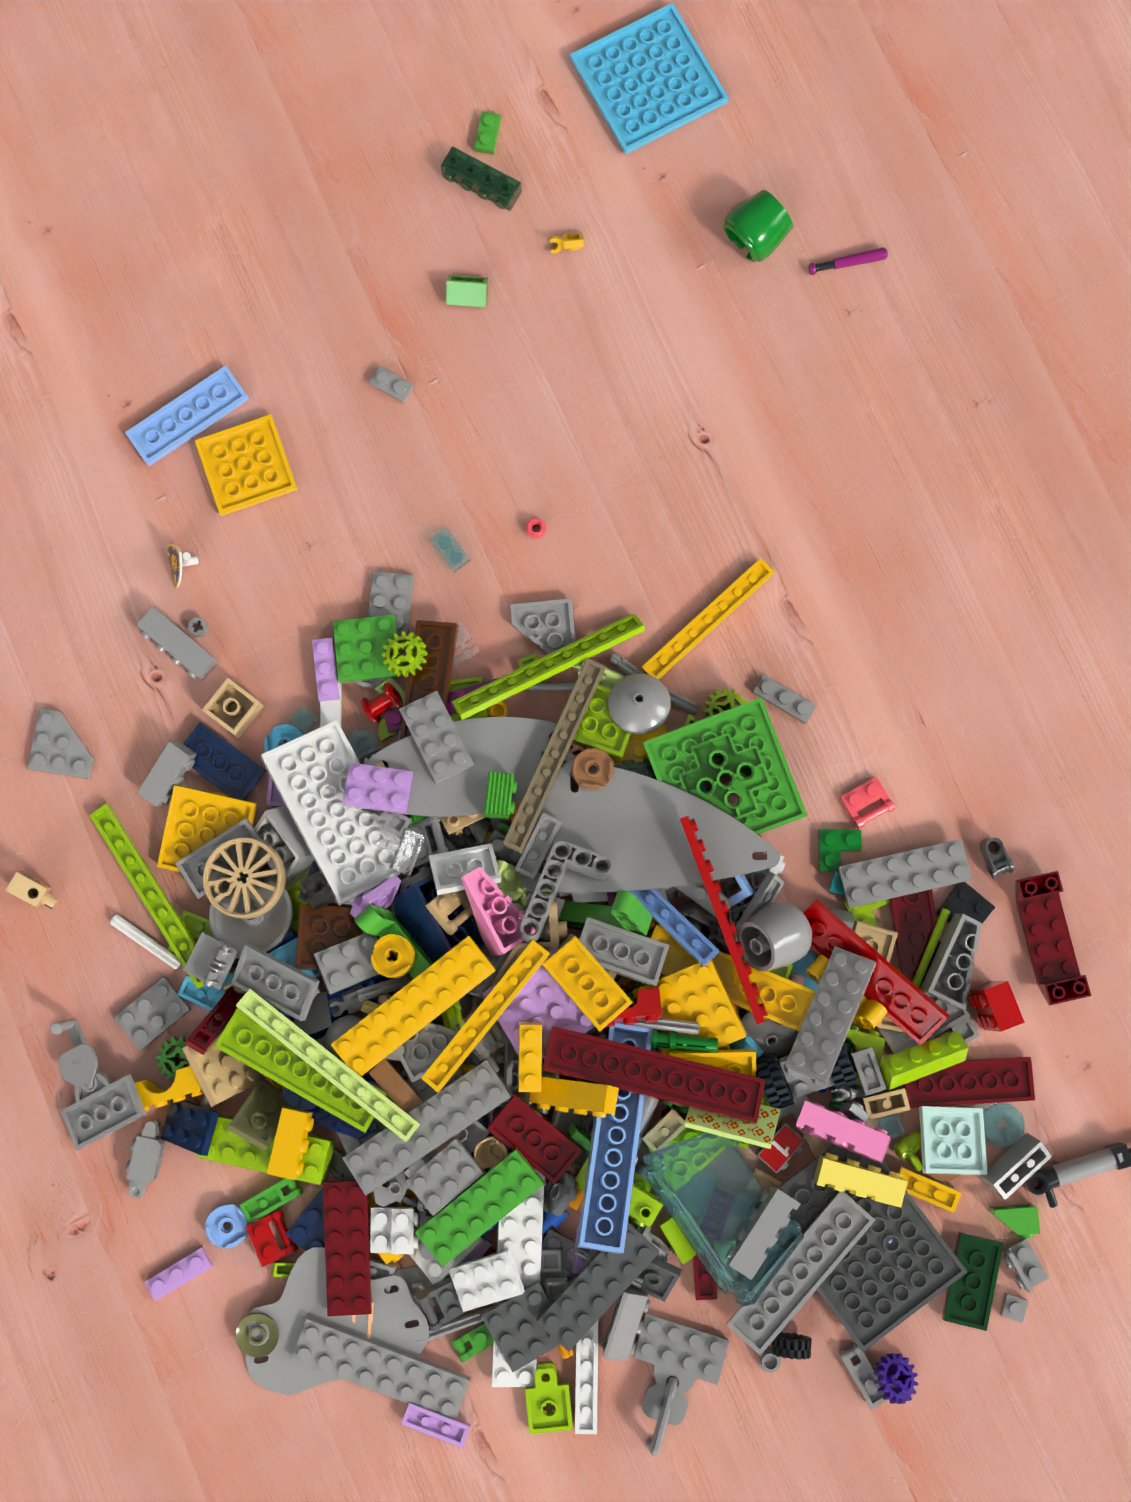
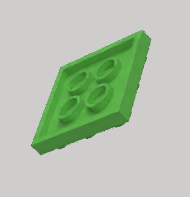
(360, 647)

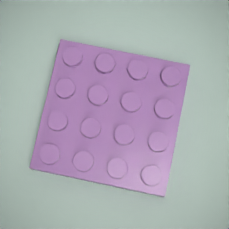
(545, 1002)

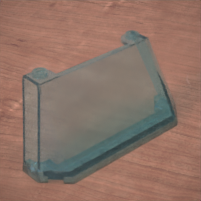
(710, 1200)

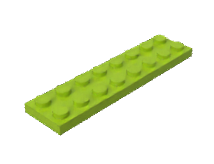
(264, 1053)

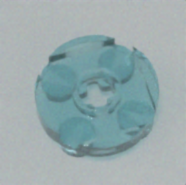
(1014, 1121)

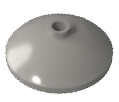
(639, 716)
(783, 1036)

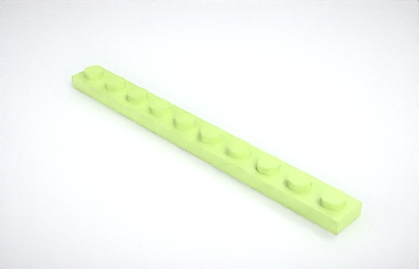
(328, 1065)

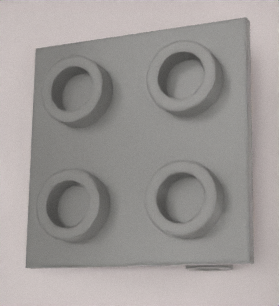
(210, 961)

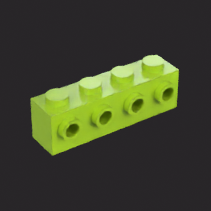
(923, 1059)
(643, 1204)

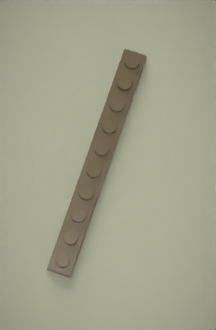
(553, 756)

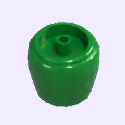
(759, 225)

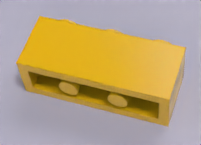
(529, 1056)
(290, 1143)

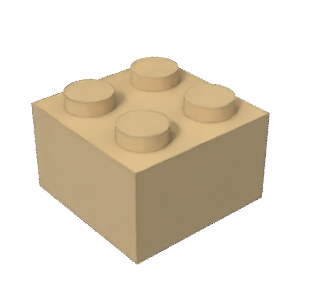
(233, 708)

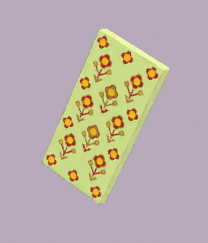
(756, 1134)

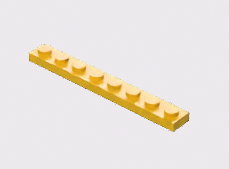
(708, 619)
(485, 1016)

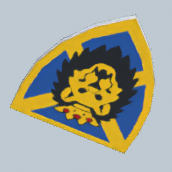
(178, 561)

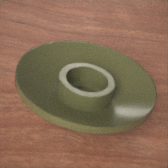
(243, 1335)

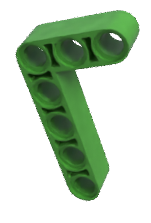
(625, 913)
(382, 922)

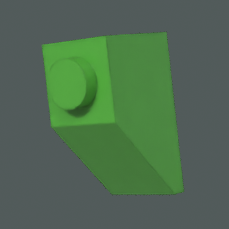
(1019, 1219)

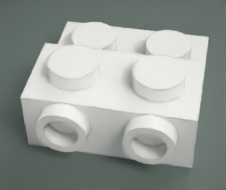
(394, 1230)

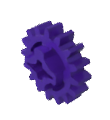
(893, 1367)

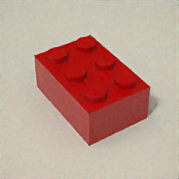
(995, 1006)

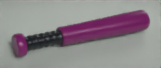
(850, 260)

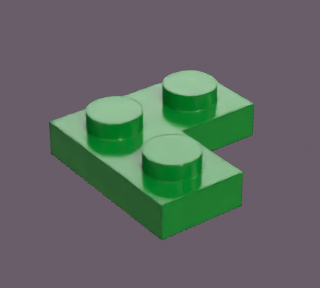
(831, 844)

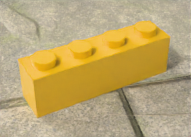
(576, 1095)

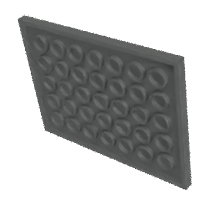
(877, 1280)

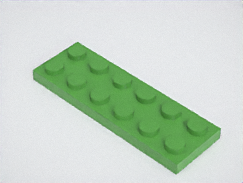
(479, 1207)

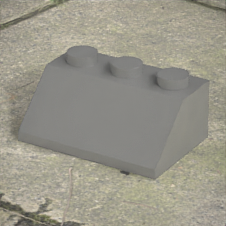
(625, 1325)

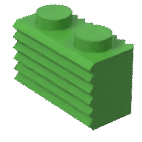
(499, 794)

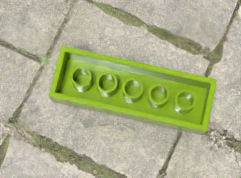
(236, 1151)

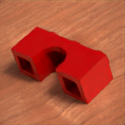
(647, 1008)

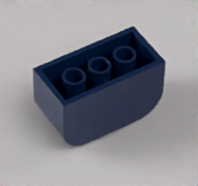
(423, 927)

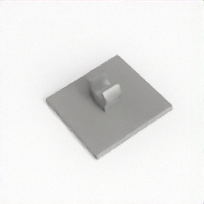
(416, 1281)

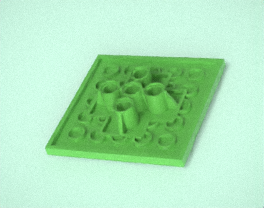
(742, 738)

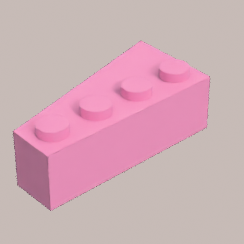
(843, 1132)

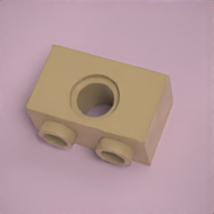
(885, 1103)

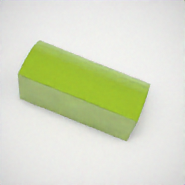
(677, 1239)

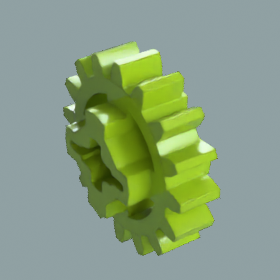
(397, 662)
(717, 706)

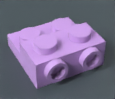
(381, 896)

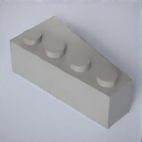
(952, 965)
(761, 1231)

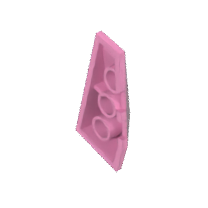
(494, 913)

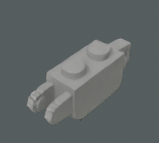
(145, 1159)

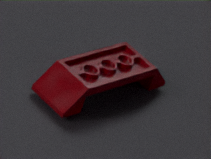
(1049, 939)

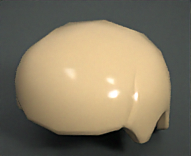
(490, 1152)

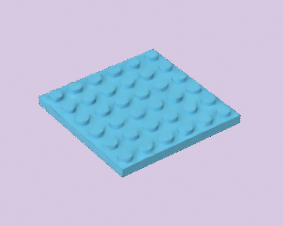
(649, 78)

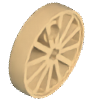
(237, 886)

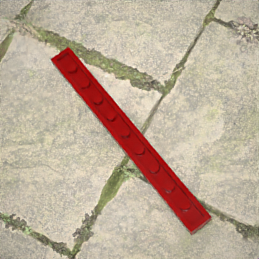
(727, 927)

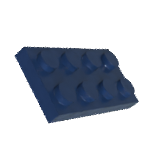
(223, 763)

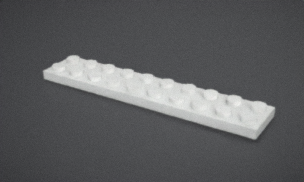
(523, 1236)

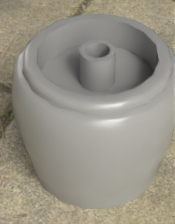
(775, 937)

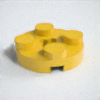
(405, 957)

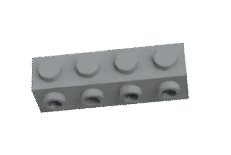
(177, 643)

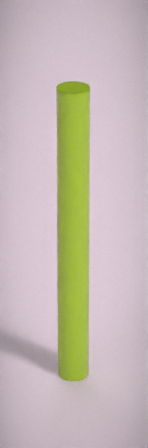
(931, 947)

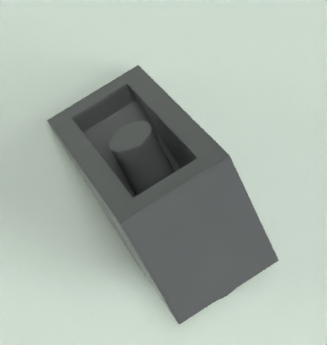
(475, 832)

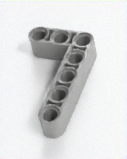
(553, 882)

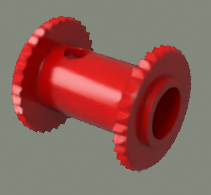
(382, 702)

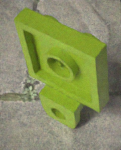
(548, 1391)

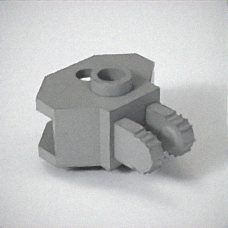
(394, 1191)

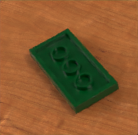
(972, 1295)

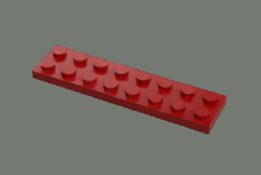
(902, 999)

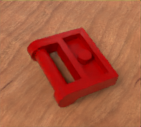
(264, 1240)

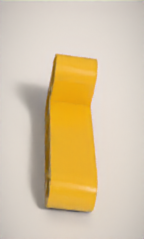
(869, 1011)

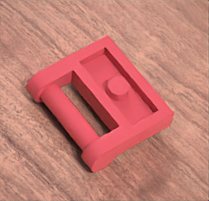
(864, 796)

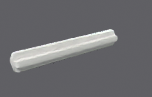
(145, 941)

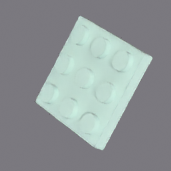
(952, 1140)

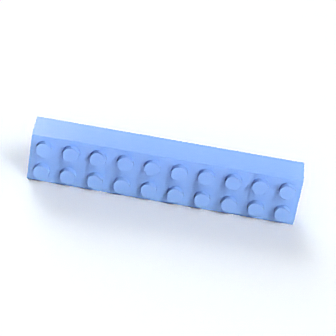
(612, 1161)

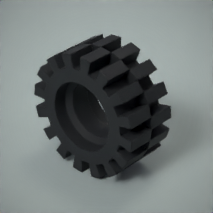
(791, 1346)

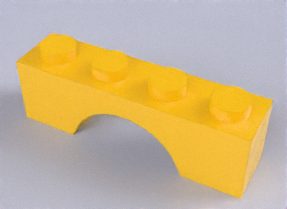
(184, 1084)

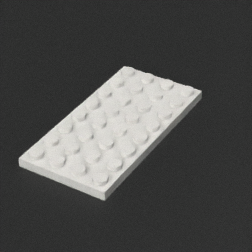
(341, 838)

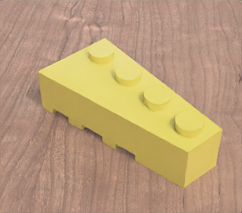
(860, 1180)

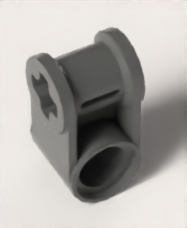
(996, 859)

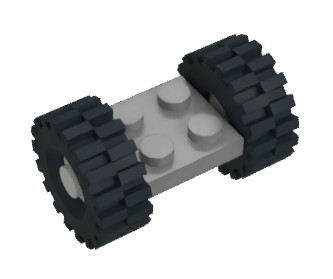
(784, 1082)

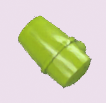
(907, 1147)

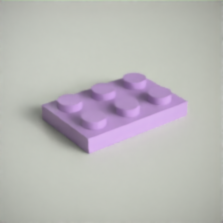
(378, 788)

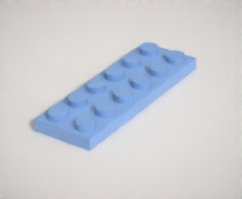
(187, 415)

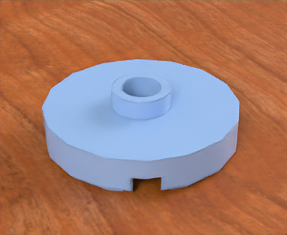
(215, 1226)

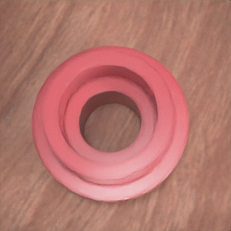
(535, 522)

